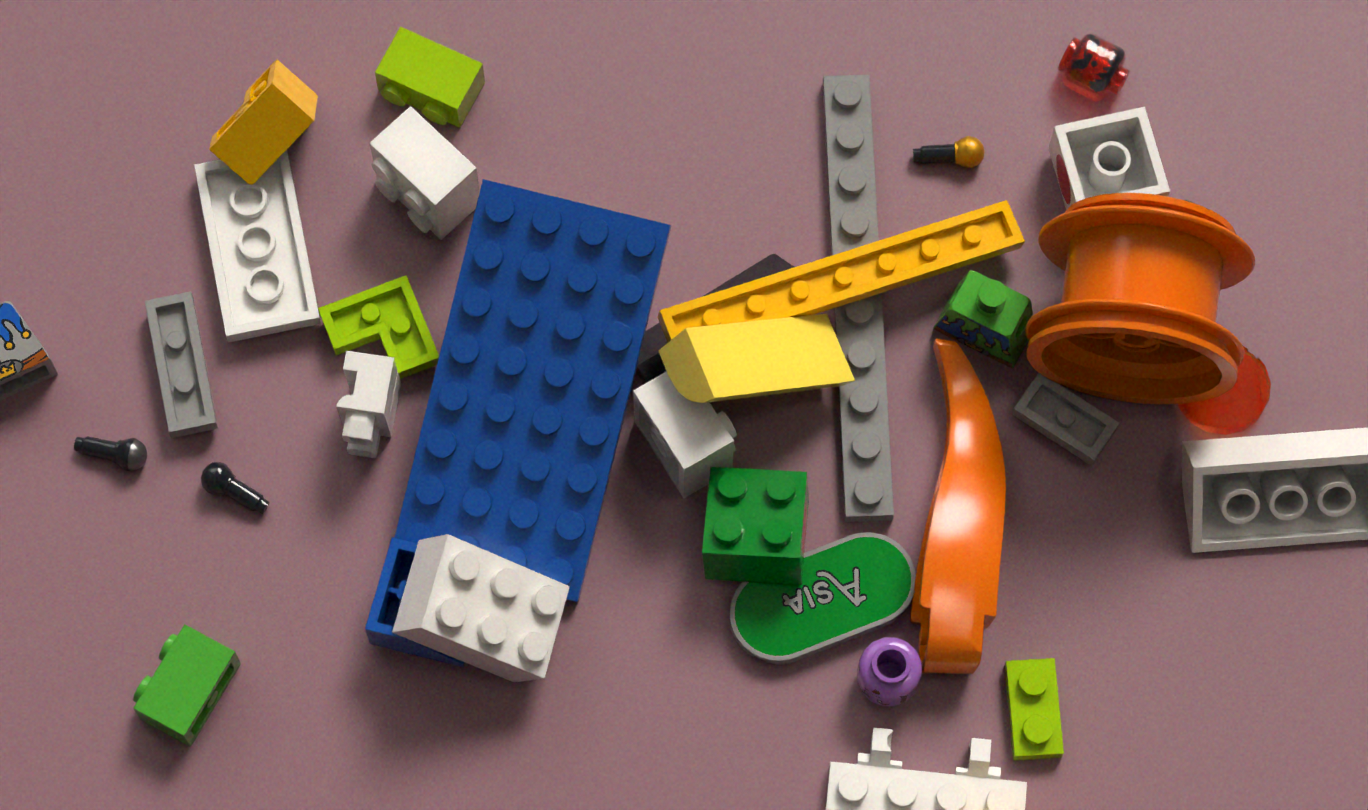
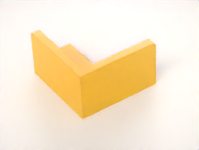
(266, 124)

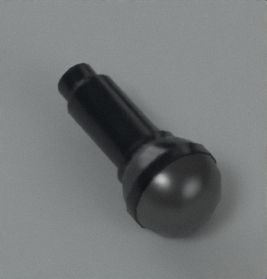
(128, 454)

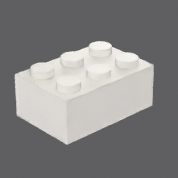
(481, 608)

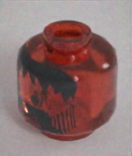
(1093, 67)

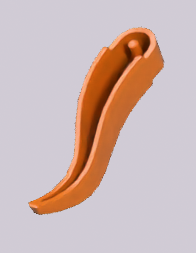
(963, 527)

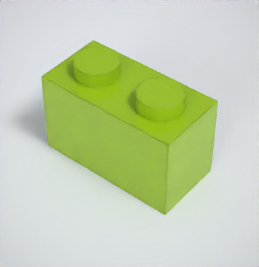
(429, 78)

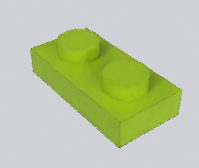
(1033, 709)

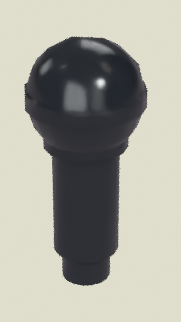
(220, 480)

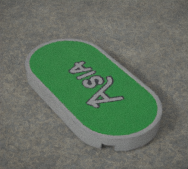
(844, 594)

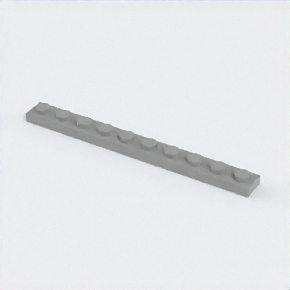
(859, 323)

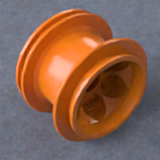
(1140, 300)

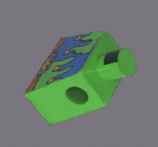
(987, 318)

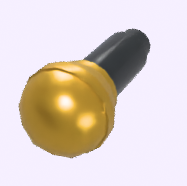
(965, 152)

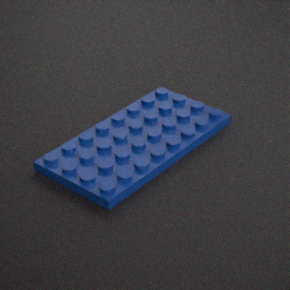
(534, 379)

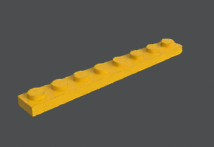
(855, 272)

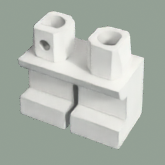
(372, 402)

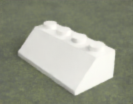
(1276, 489)

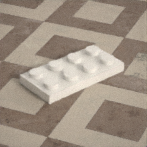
(257, 250)

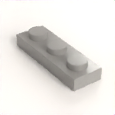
(181, 364)

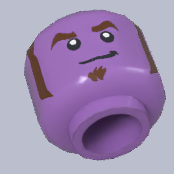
(889, 671)

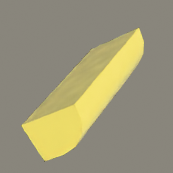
(755, 358)

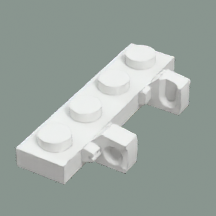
(884, 785)

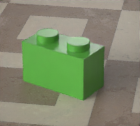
(185, 684)

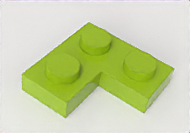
(385, 314)

